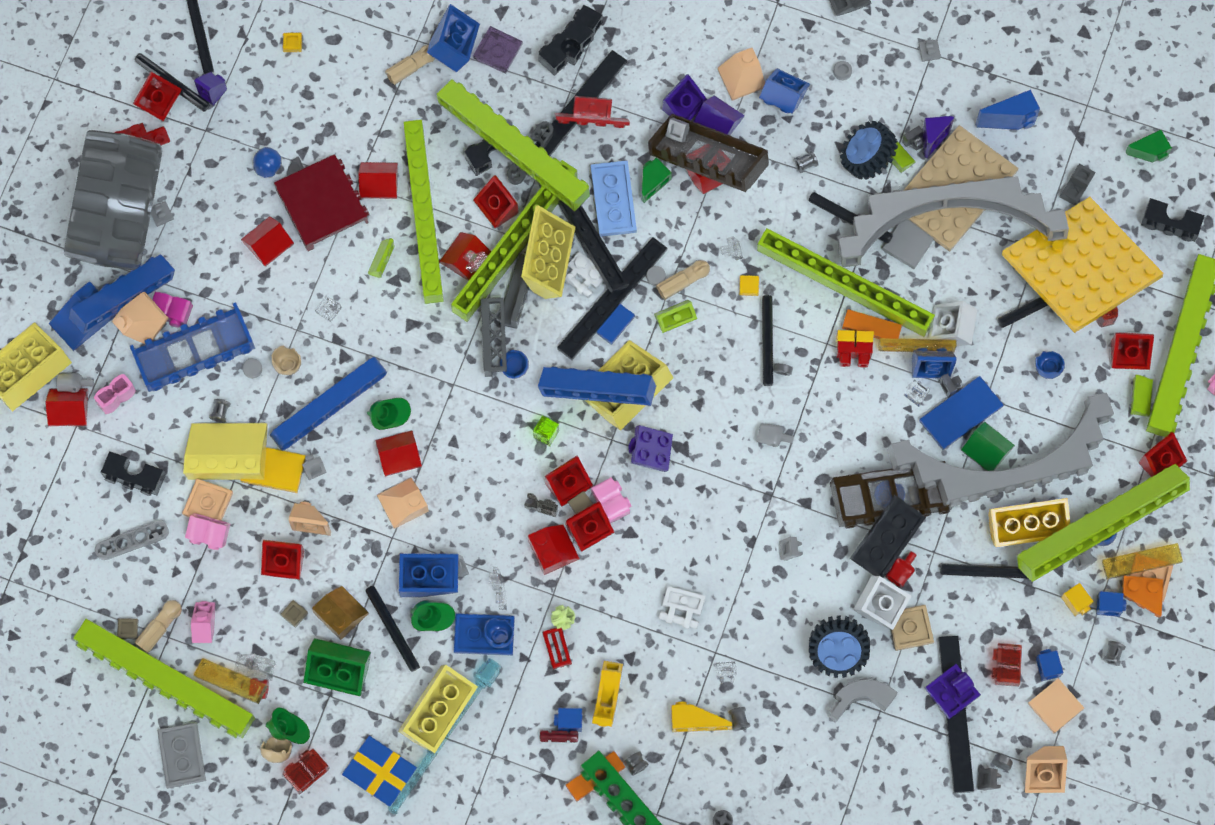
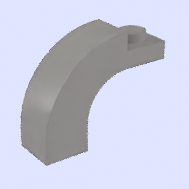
(862, 690)

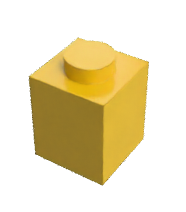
(1077, 600)

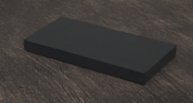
(888, 537)

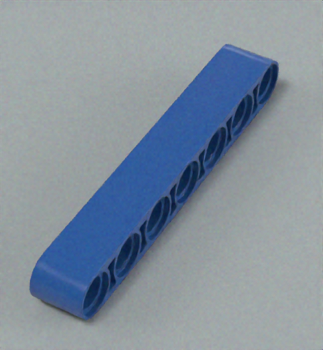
(328, 403)

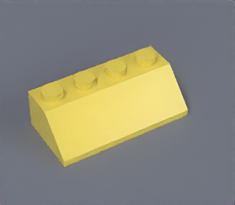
(438, 708)

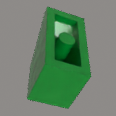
(1150, 148)
(655, 177)

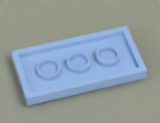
(613, 198)

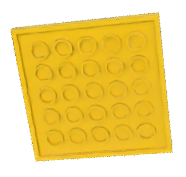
(1087, 270)

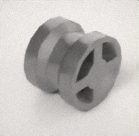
(636, 763)
(723, 817)

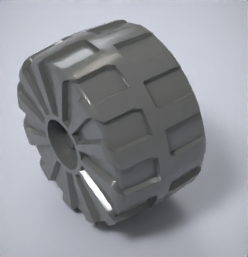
(113, 200)

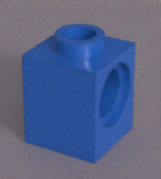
(1110, 604)
(1049, 665)
(568, 719)

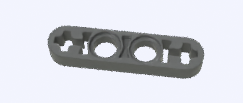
(536, 138)

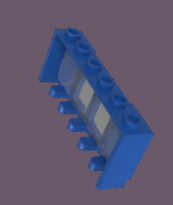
(193, 349)

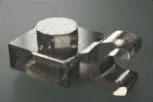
(546, 507)

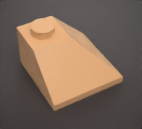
(742, 74)
(140, 319)
(403, 503)
(308, 519)
(1046, 770)

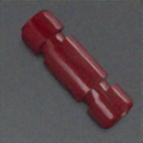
(559, 736)

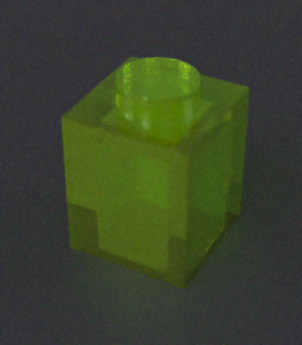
(546, 430)

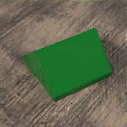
(987, 447)

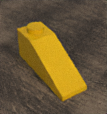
(692, 718)

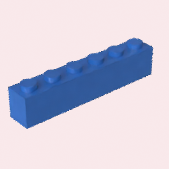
(112, 297)
(597, 386)

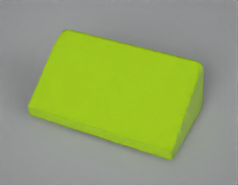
(902, 159)
(381, 258)
(675, 316)
(1141, 396)

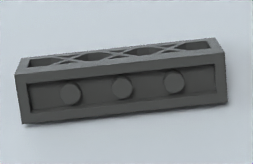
(516, 295)
(487, 339)

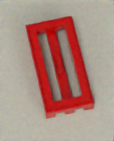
(561, 663)

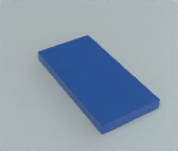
(961, 413)

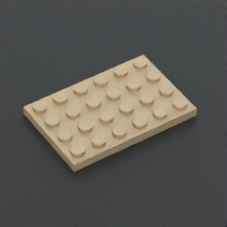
(957, 161)

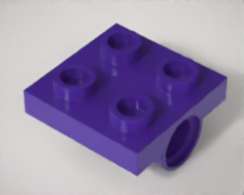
(651, 448)
(953, 691)

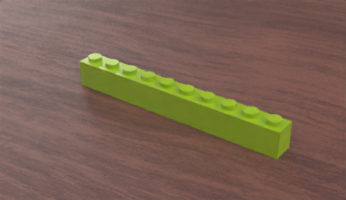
(513, 144)
(423, 212)
(503, 254)
(845, 282)
(1182, 347)
(1103, 522)
(163, 678)

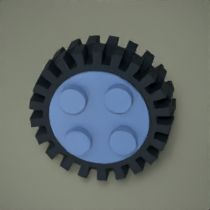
(868, 150)
(839, 646)

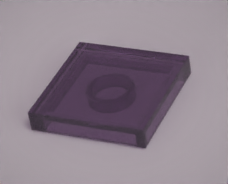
(497, 49)

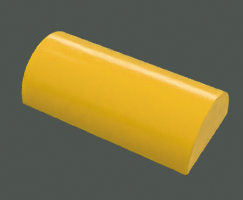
(1027, 521)

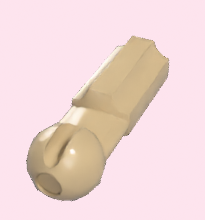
(409, 65)
(683, 279)
(158, 626)

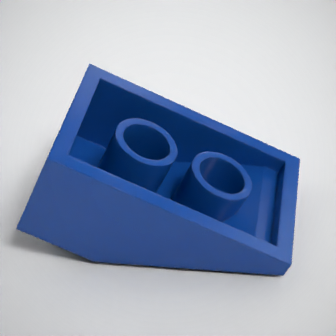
(454, 38)
(1010, 113)
(66, 328)
(932, 363)
(428, 574)

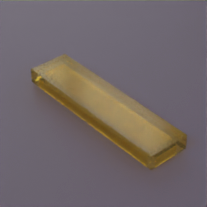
(910, 345)
(1142, 561)
(230, 681)

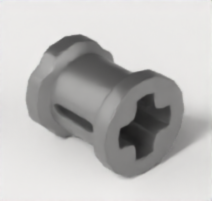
(806, 161)
(219, 410)
(1114, 653)
(739, 718)

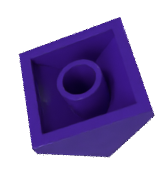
(684, 99)
(719, 116)
(934, 132)

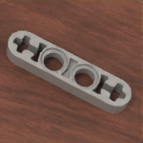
(131, 538)

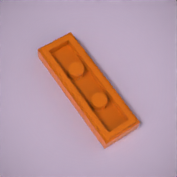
(861, 322)
(580, 787)

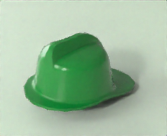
(389, 413)
(432, 616)
(288, 726)

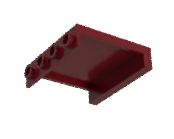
(321, 200)

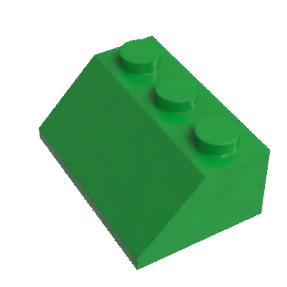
(336, 667)

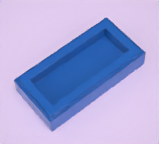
(615, 324)

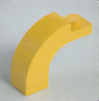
(607, 694)

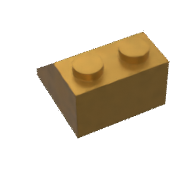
(340, 611)

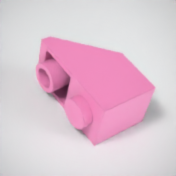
(203, 622)

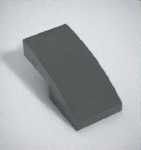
(846, 6)
(1077, 184)

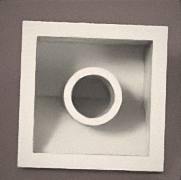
(953, 322)
(882, 602)

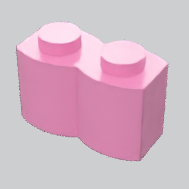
(111, 396)
(611, 499)
(207, 530)

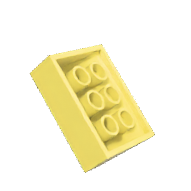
(547, 254)
(634, 361)
(28, 365)
(226, 451)

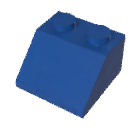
(784, 91)

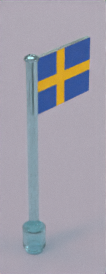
(390, 775)

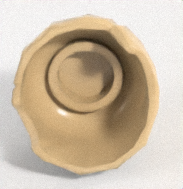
(286, 360)
(276, 750)

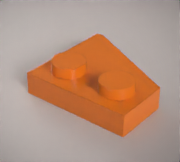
(1144, 592)

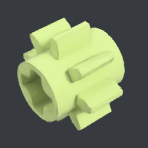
(563, 617)

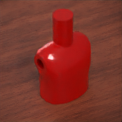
(901, 570)

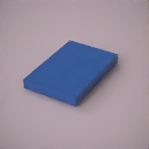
(470, 635)

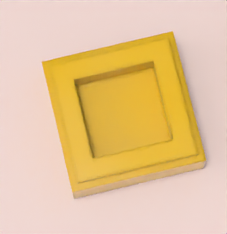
(292, 42)
(749, 285)

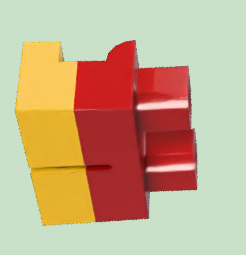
(862, 350)

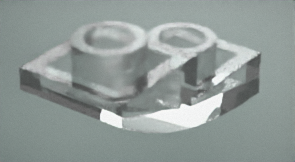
(497, 582)

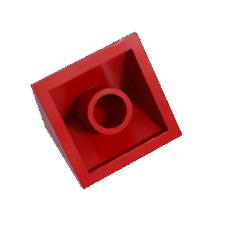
(157, 96)
(378, 180)
(496, 202)
(268, 240)
(454, 255)
(1131, 351)
(67, 408)
(398, 453)
(1163, 456)
(568, 481)
(589, 526)
(282, 559)

